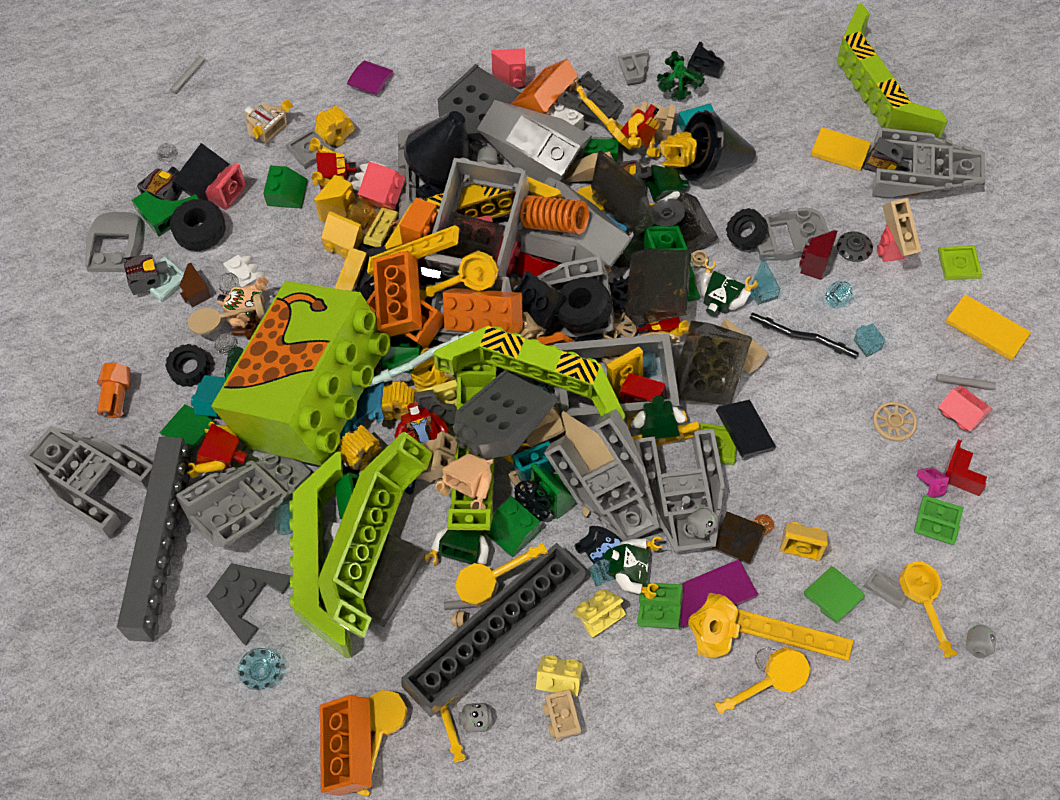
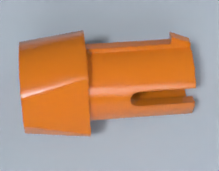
(114, 382)

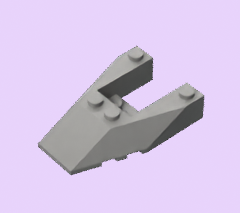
(934, 165)
(600, 237)
(75, 464)
(615, 491)
(683, 492)

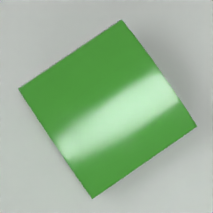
(938, 520)
(834, 594)
(663, 609)

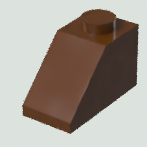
(193, 287)

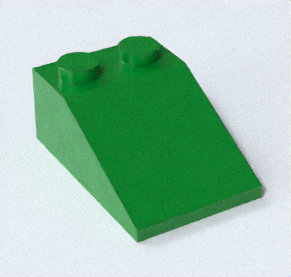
(558, 493)

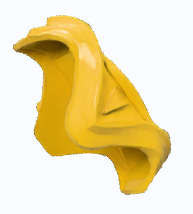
(675, 143)
(424, 378)
(714, 626)

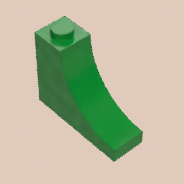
(157, 211)

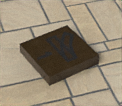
(738, 537)

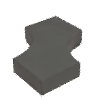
(428, 400)

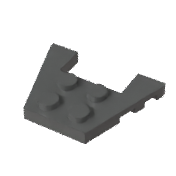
(603, 99)
(237, 591)

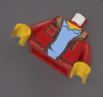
(421, 424)

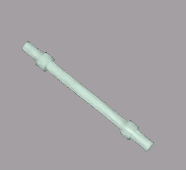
(387, 375)

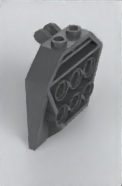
(473, 97)
(501, 416)

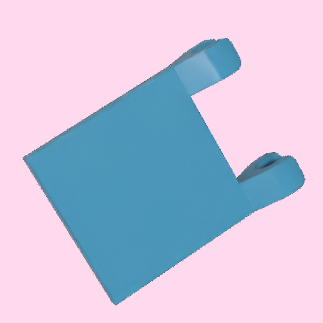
(369, 405)

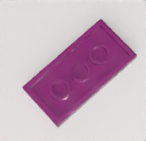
(726, 580)

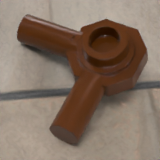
(248, 331)

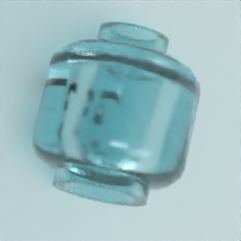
(839, 294)

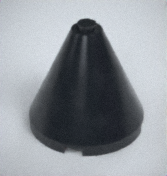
(435, 145)
(718, 147)

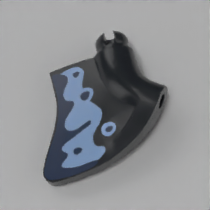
(597, 543)

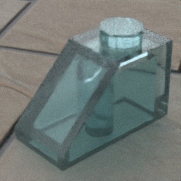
(767, 285)

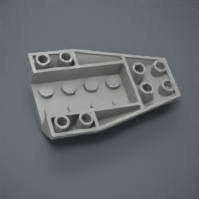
(533, 140)

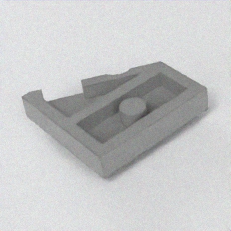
(633, 66)

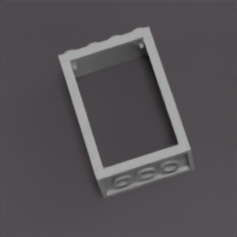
(486, 175)
(617, 347)

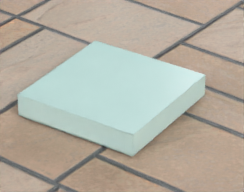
(169, 281)

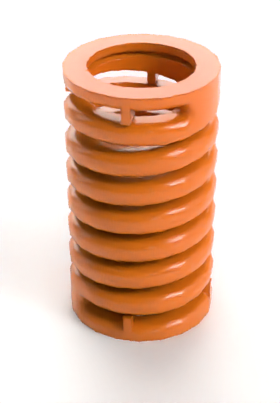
(554, 214)

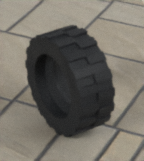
(738, 220)
(182, 353)

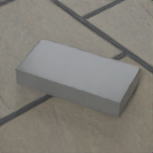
(886, 588)

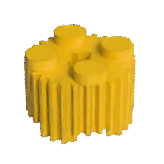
(333, 126)
(396, 399)
(359, 448)

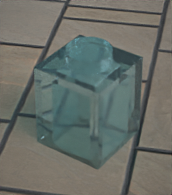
(869, 339)

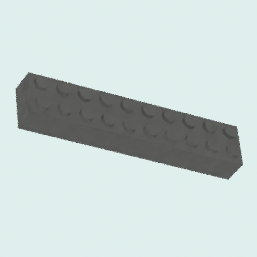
(155, 541)
(492, 630)

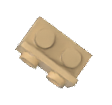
(562, 715)

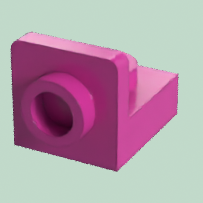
(936, 479)

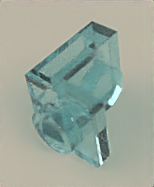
(600, 572)

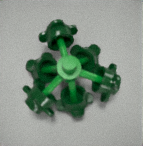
(680, 72)

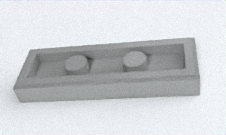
(547, 248)

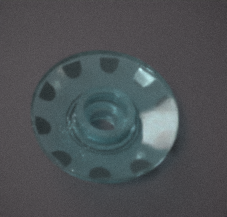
(252, 662)

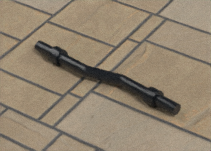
(838, 347)

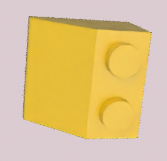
(335, 197)
(341, 234)
(803, 541)

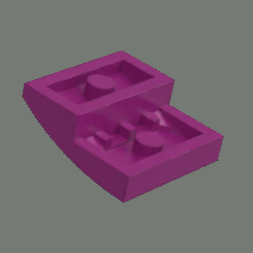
(370, 77)

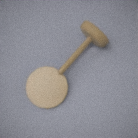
(208, 319)

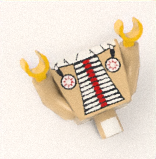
(266, 120)

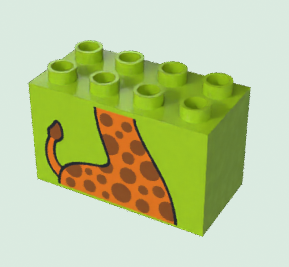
(302, 372)

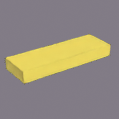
(381, 227)

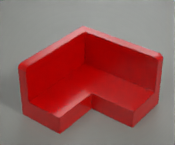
(534, 264)
(641, 389)
(960, 475)

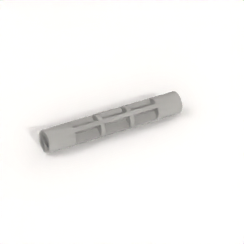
(408, 190)

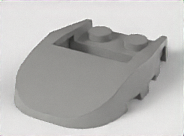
(113, 224)
(802, 226)

